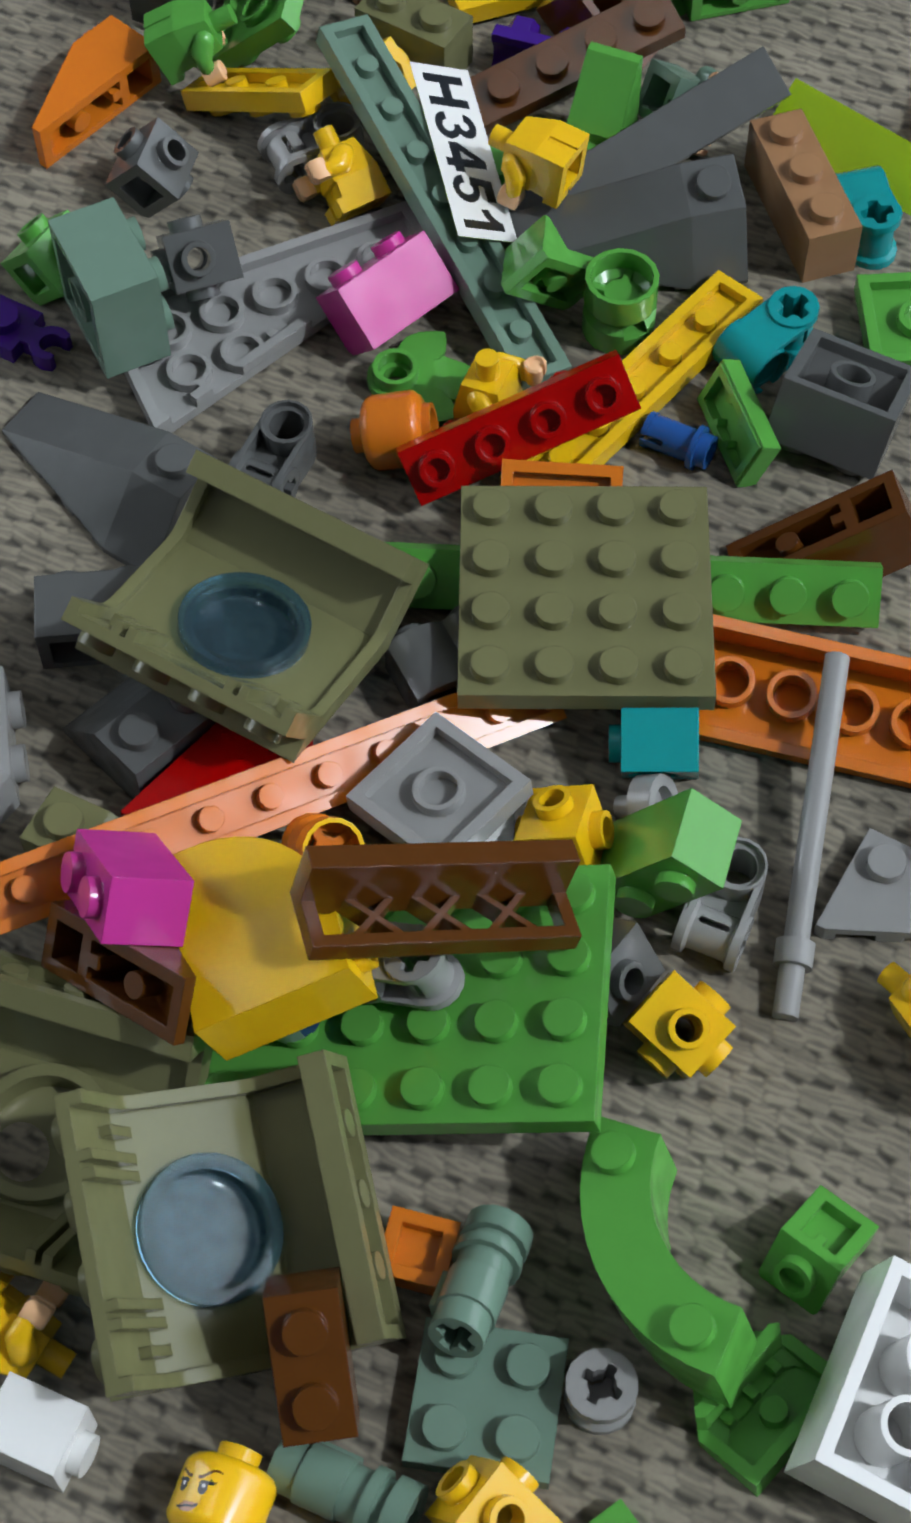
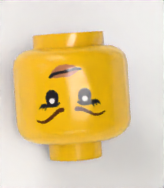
(222, 1488)

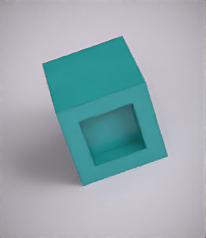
(656, 742)

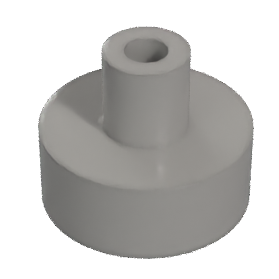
(644, 792)

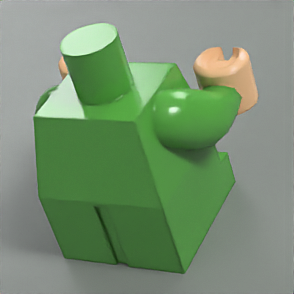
(188, 36)

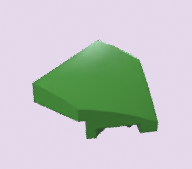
(768, 1410)

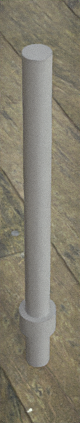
(795, 950)

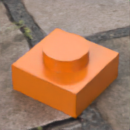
(419, 1248)

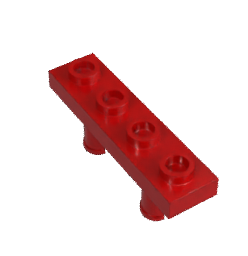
(518, 427)

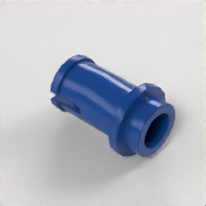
(679, 440)

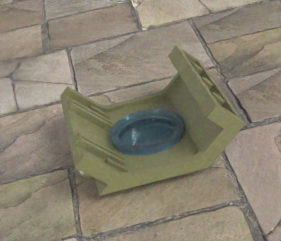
(253, 610)
(204, 1197)

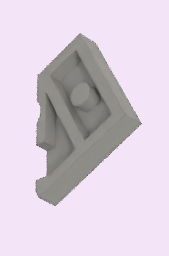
(872, 893)

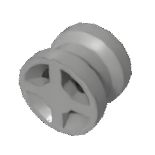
(594, 1406)

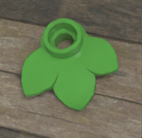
(423, 368)

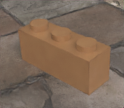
(802, 195)

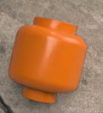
(388, 422)

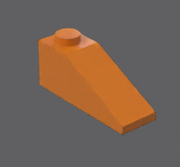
(95, 83)

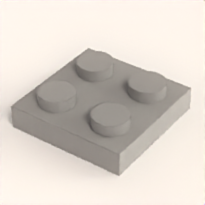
(439, 788)

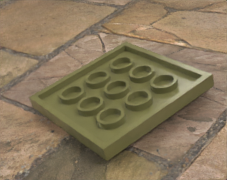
(585, 598)

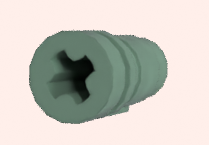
(474, 1289)
(343, 1489)

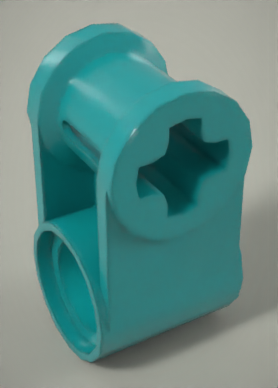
(877, 212)
(770, 335)

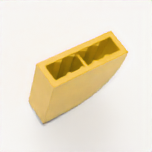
(251, 952)

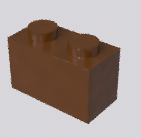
(311, 1357)

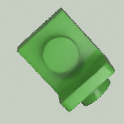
(816, 1249)

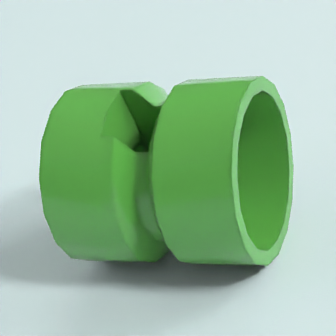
(619, 300)

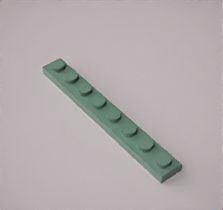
(404, 142)

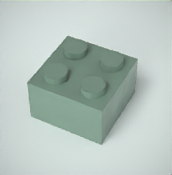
(112, 286)

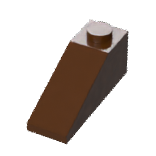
(855, 525)
(137, 981)

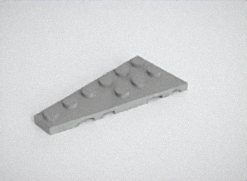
(255, 317)

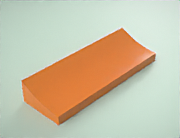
(771, 695)

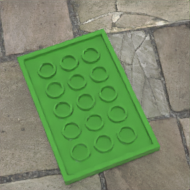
(503, 1058)

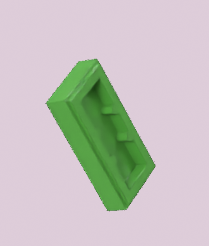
(738, 423)

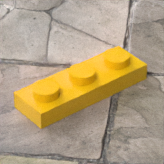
(263, 92)

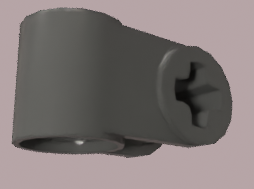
(274, 457)

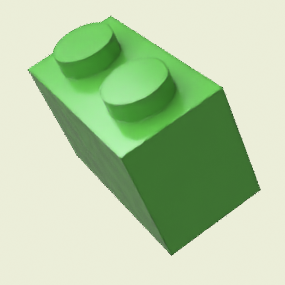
(671, 853)

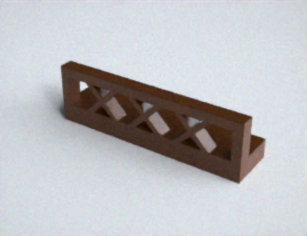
(430, 885)

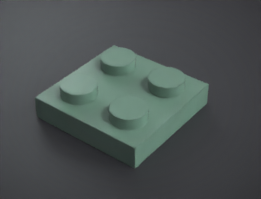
(488, 1403)

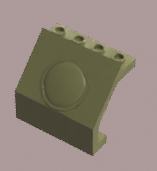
(53, 1044)

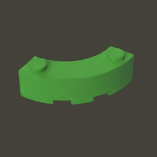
(625, 1227)

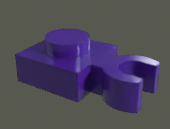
(25, 331)

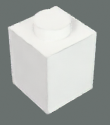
(45, 1433)

